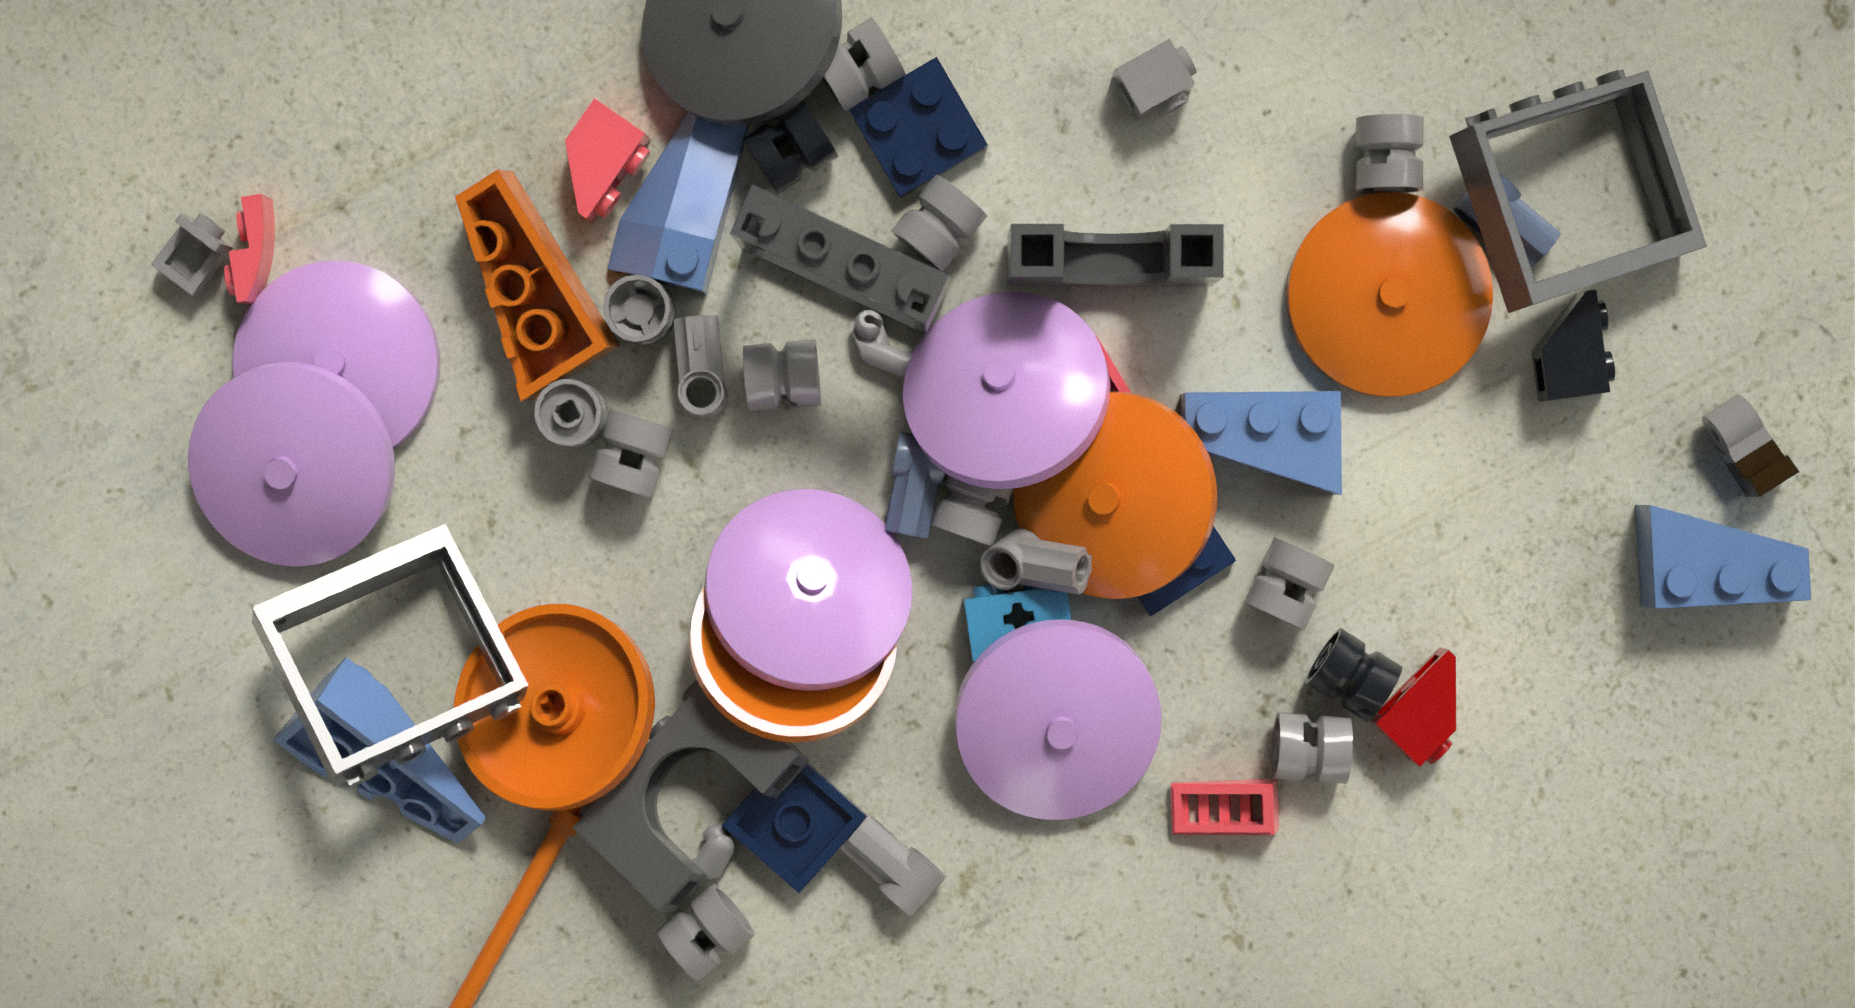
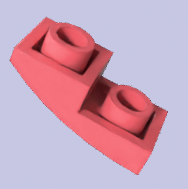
(251, 266)

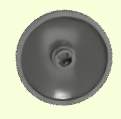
(740, 56)

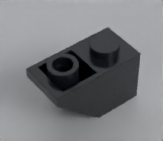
(1572, 352)

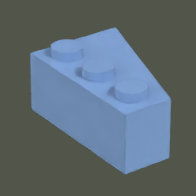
(1273, 432)
(1712, 564)

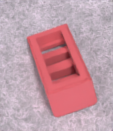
(1225, 826)

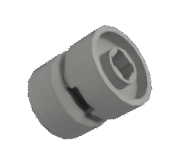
(852, 84)
(1389, 153)
(939, 223)
(639, 310)
(781, 375)
(571, 413)
(635, 435)
(971, 511)
(1291, 564)
(1312, 748)
(721, 922)

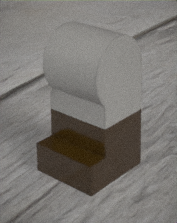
(1747, 447)

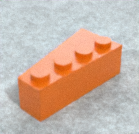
(536, 295)

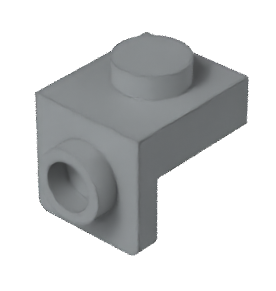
(192, 253)

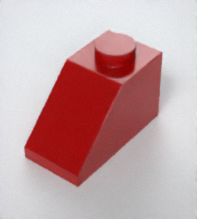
(1423, 710)

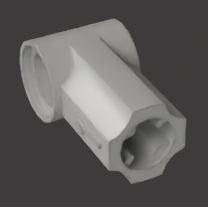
(699, 361)
(1036, 563)
(902, 872)

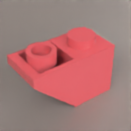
(599, 157)

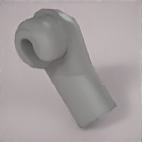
(874, 344)
(715, 851)

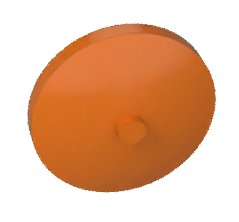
(1389, 294)
(1133, 499)
(772, 709)
(579, 719)

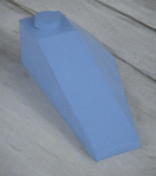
(681, 207)
(363, 713)

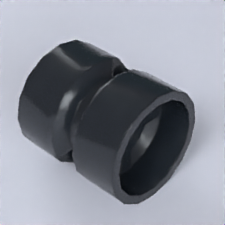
(805, 136)
(1354, 675)

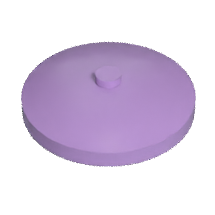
(354, 326)
(1006, 390)
(291, 464)
(808, 589)
(1057, 719)

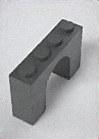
(1166, 258)
(626, 820)

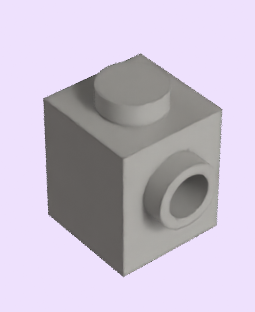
(1156, 80)

